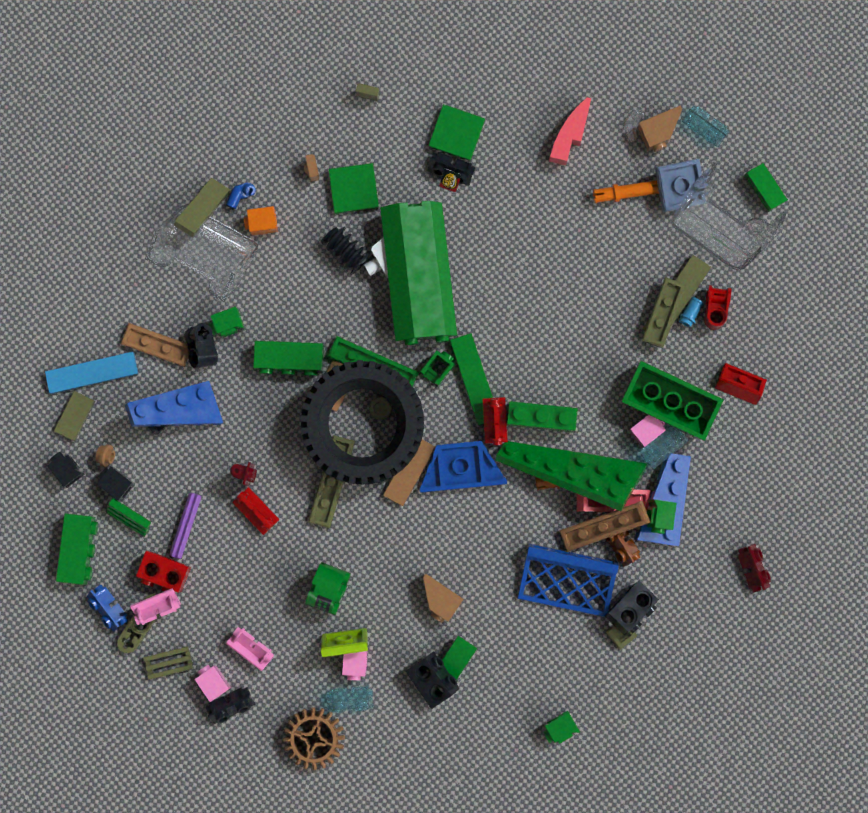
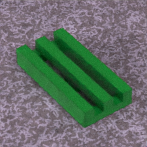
(128, 517)

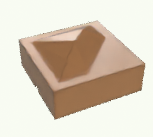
(311, 168)

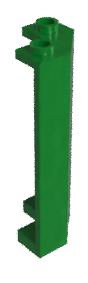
(418, 272)

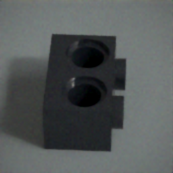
(628, 604)
(428, 683)

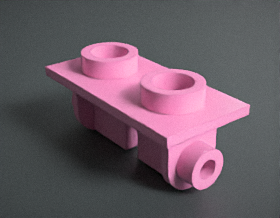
(161, 603)
(254, 652)

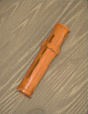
(625, 191)

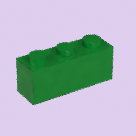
(288, 357)
(542, 416)
(76, 549)

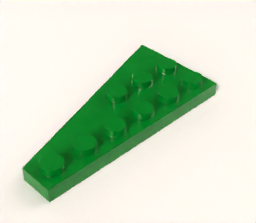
(589, 475)

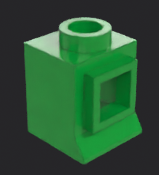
(226, 322)
(431, 375)
(661, 515)
(560, 728)

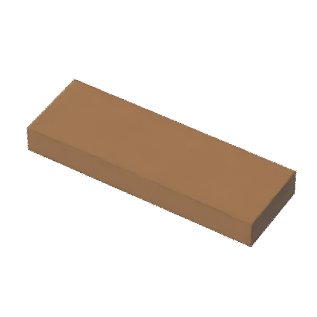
(155, 344)
(405, 480)

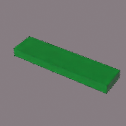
(346, 351)
(472, 373)

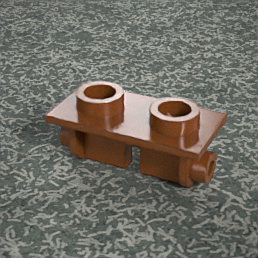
(624, 551)

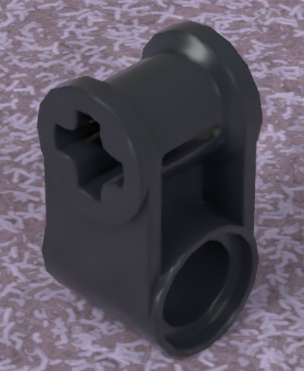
(201, 348)

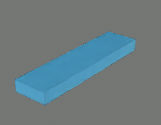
(91, 372)

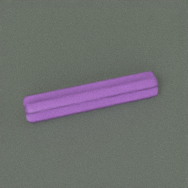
(185, 525)

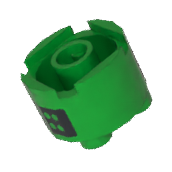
(327, 588)

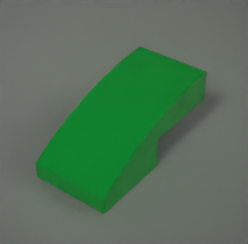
(458, 656)

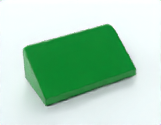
(765, 187)

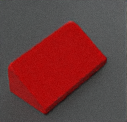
(740, 384)

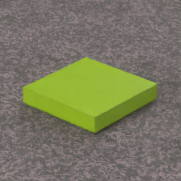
(344, 642)

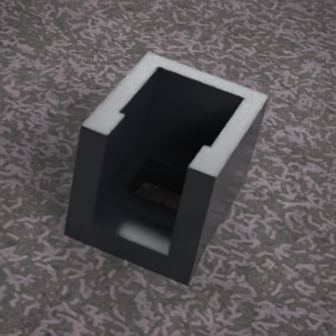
(65, 469)

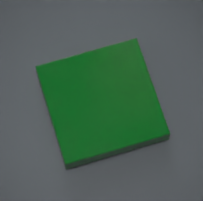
(456, 132)
(353, 188)

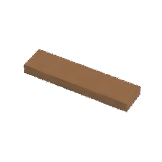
(604, 526)

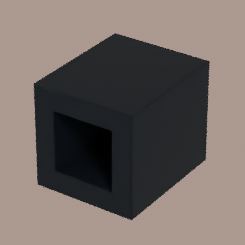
(115, 483)

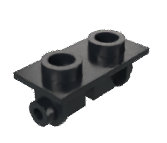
(440, 161)
(220, 710)

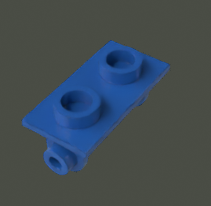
(110, 615)

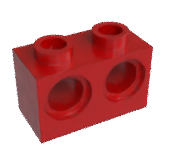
(165, 567)

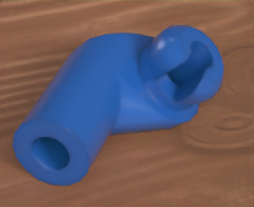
(240, 192)

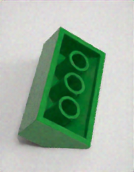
(672, 400)

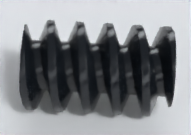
(345, 249)

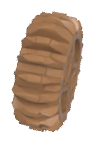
(303, 736)

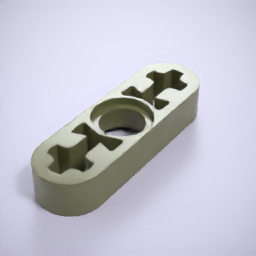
(136, 640)

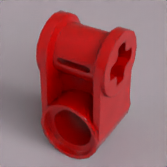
(717, 302)

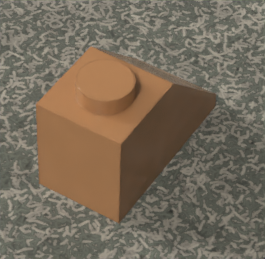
(659, 129)
(440, 599)

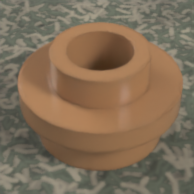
(105, 455)

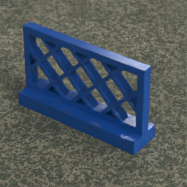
(573, 561)

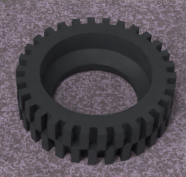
(329, 390)

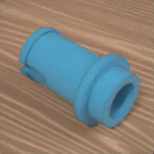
(688, 317)

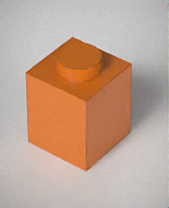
(261, 221)

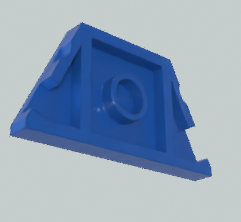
(461, 467)

